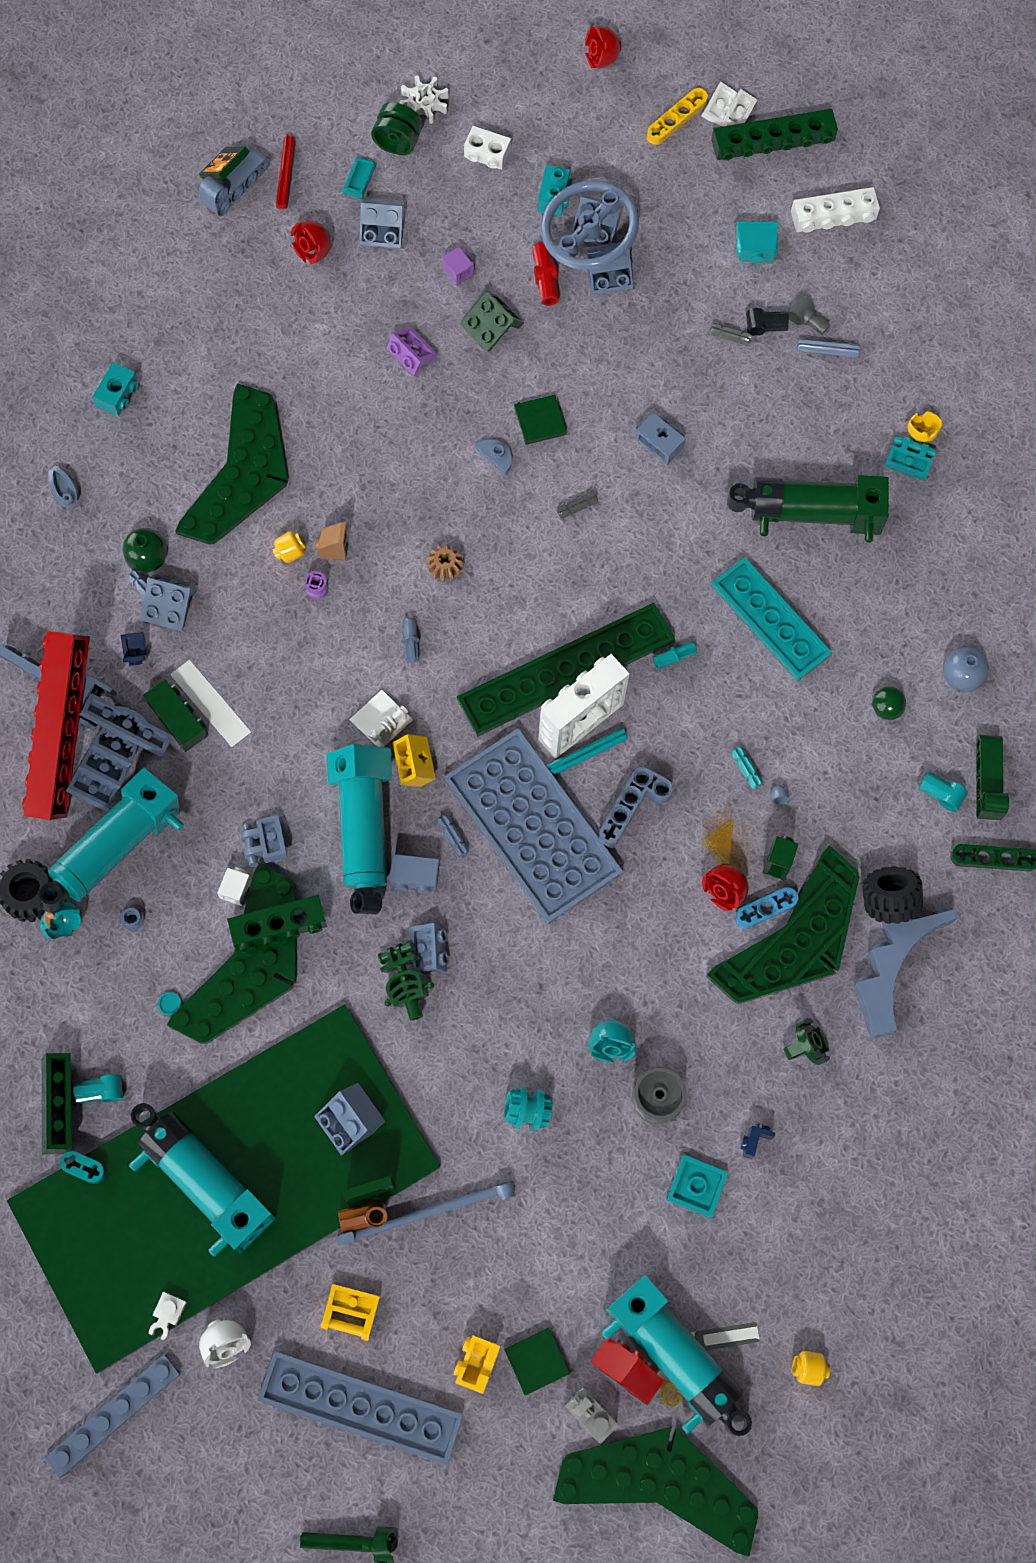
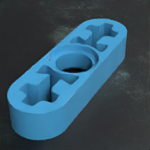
(748, 909)

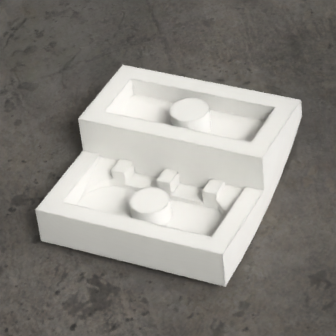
(728, 106)

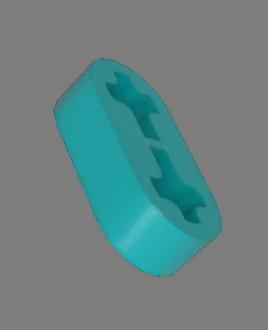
(86, 1162)

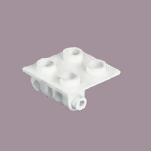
(381, 719)

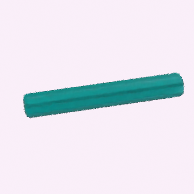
(587, 752)

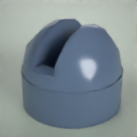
(779, 795)

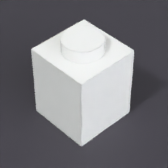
(234, 885)

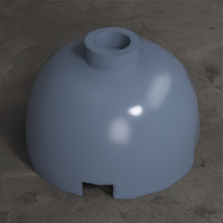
(965, 669)

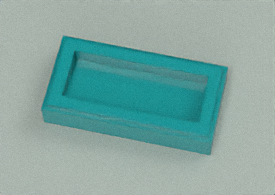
(359, 177)

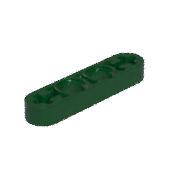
(995, 857)

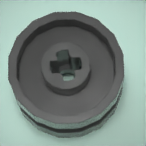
(663, 1082)

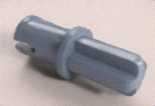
(410, 640)

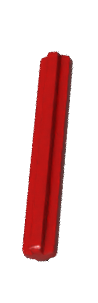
(285, 172)

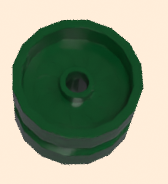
(396, 128)

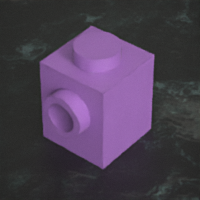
(458, 265)

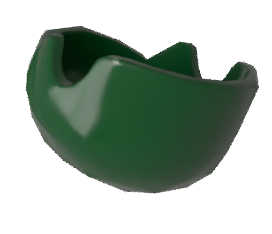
(889, 703)

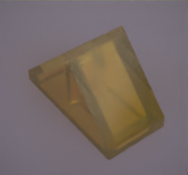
(719, 842)

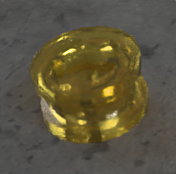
(663, 1392)

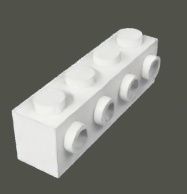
(835, 210)

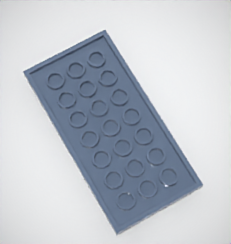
(533, 826)

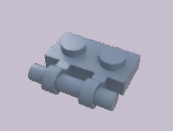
(271, 840)

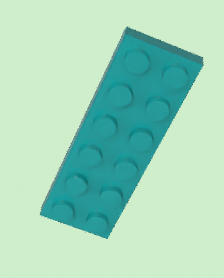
(771, 619)

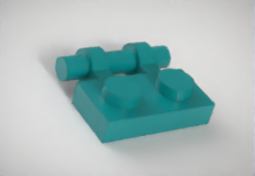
(909, 462)

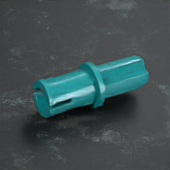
(674, 655)

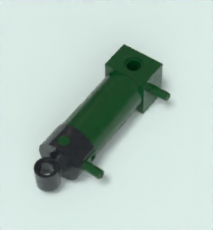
(775, 500)

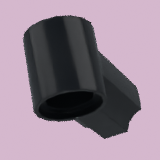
(760, 322)

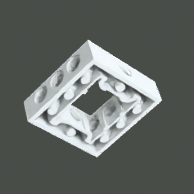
(560, 717)

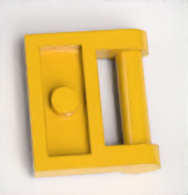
(351, 1303)

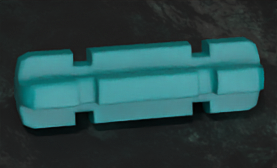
(747, 767)

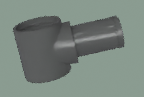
(804, 313)

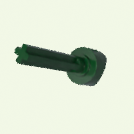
(378, 1544)

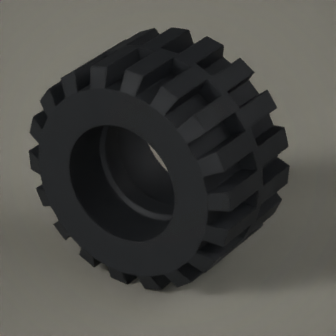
(13, 879)
(893, 894)

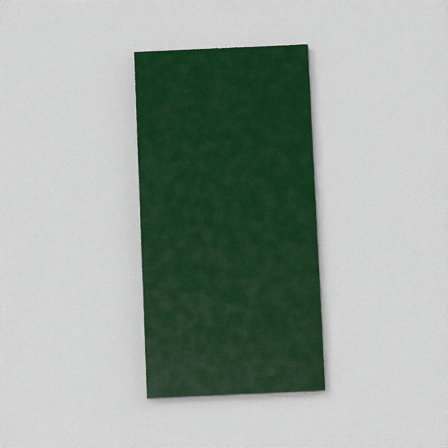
(138, 1235)

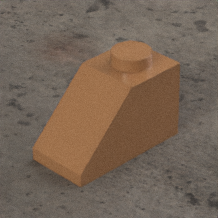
(333, 542)

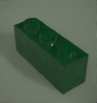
(176, 715)

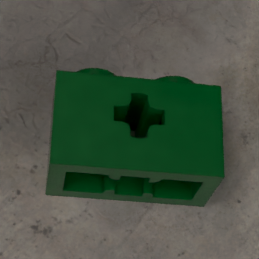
(780, 857)

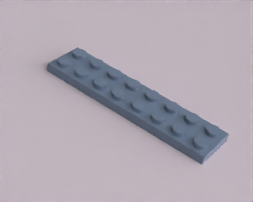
(360, 1407)

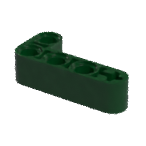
(990, 796)

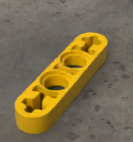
(674, 114)

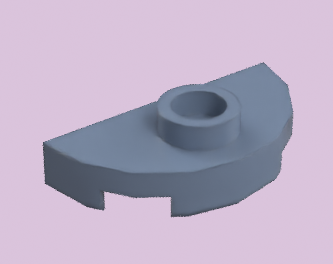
(496, 453)

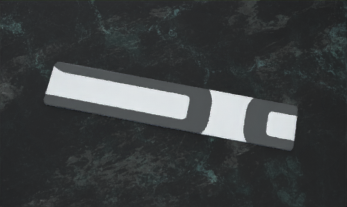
(728, 1336)

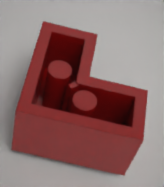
(628, 1369)

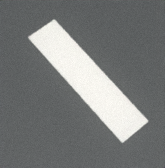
(210, 703)

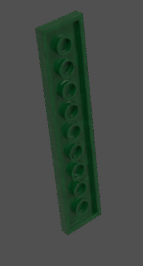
(545, 676)

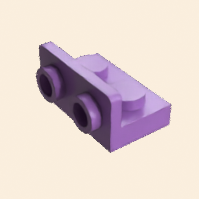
(410, 349)

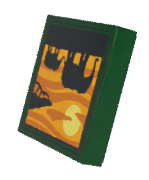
(224, 162)

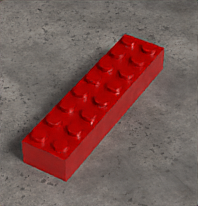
(55, 725)

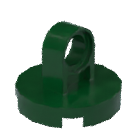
(810, 1042)

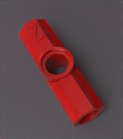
(545, 275)

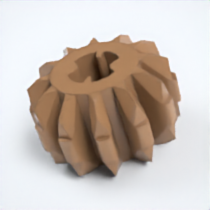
(445, 569)

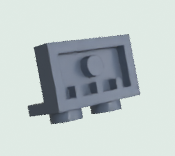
(430, 946)

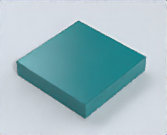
(697, 1186)

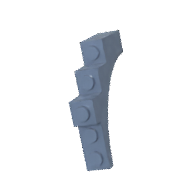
(876, 993)

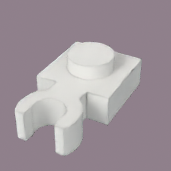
(168, 1311)

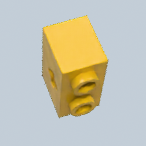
(414, 760)

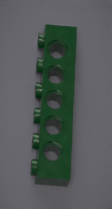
(790, 132)

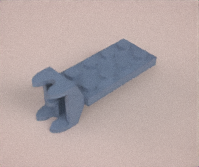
(32, 667)

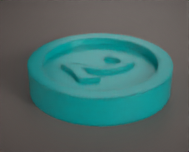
(169, 1003)

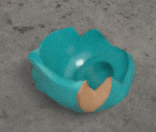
(61, 923)

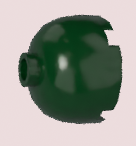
(144, 550)

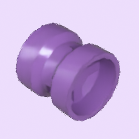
(317, 590)

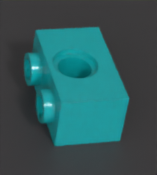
(115, 378)

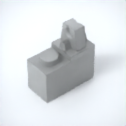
(591, 1415)

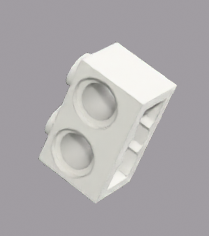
(492, 148)

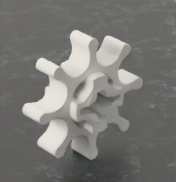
(425, 98)

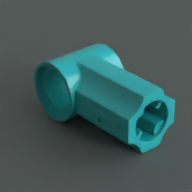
(949, 794)
(105, 1089)

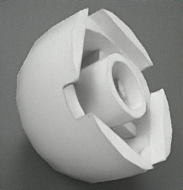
(222, 1342)

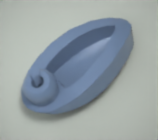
(62, 487)

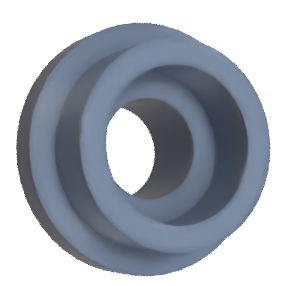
(129, 912)

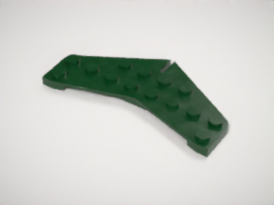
(243, 481)
(794, 952)
(248, 977)
(678, 1480)

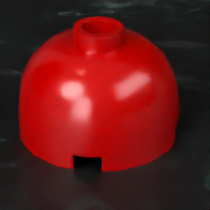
(602, 46)
(311, 236)
(727, 885)

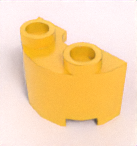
(477, 1364)

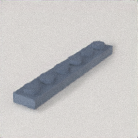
(112, 1416)

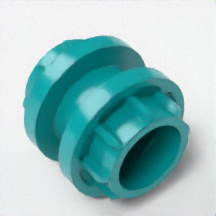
(528, 1108)

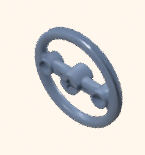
(589, 224)

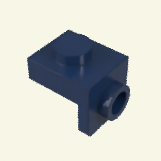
(134, 648)
(750, 1142)

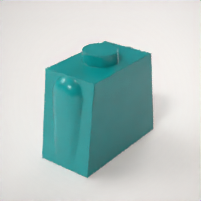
(756, 241)

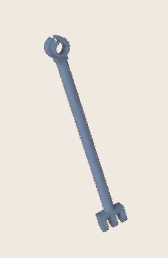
(503, 1190)

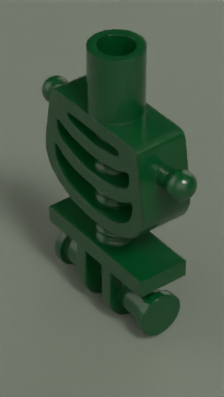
(410, 996)

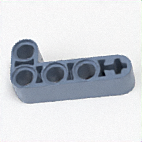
(222, 194)
(629, 809)

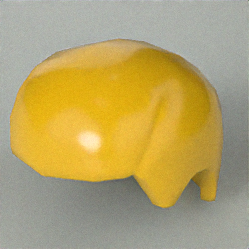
(925, 427)

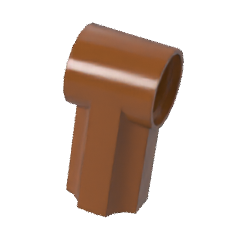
(360, 1217)

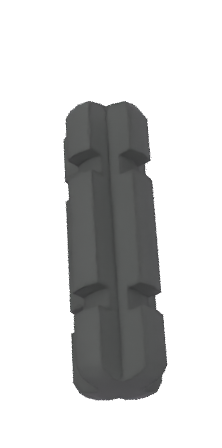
(730, 334)
(577, 504)

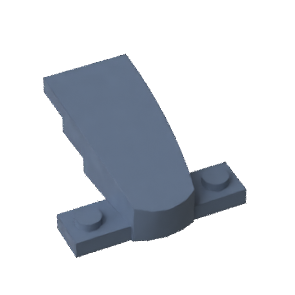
(112, 750)

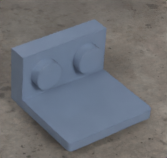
(166, 601)

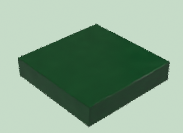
(540, 419)
(368, 1190)
(536, 1361)

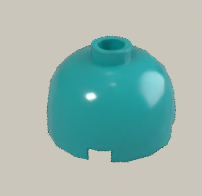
(612, 1040)

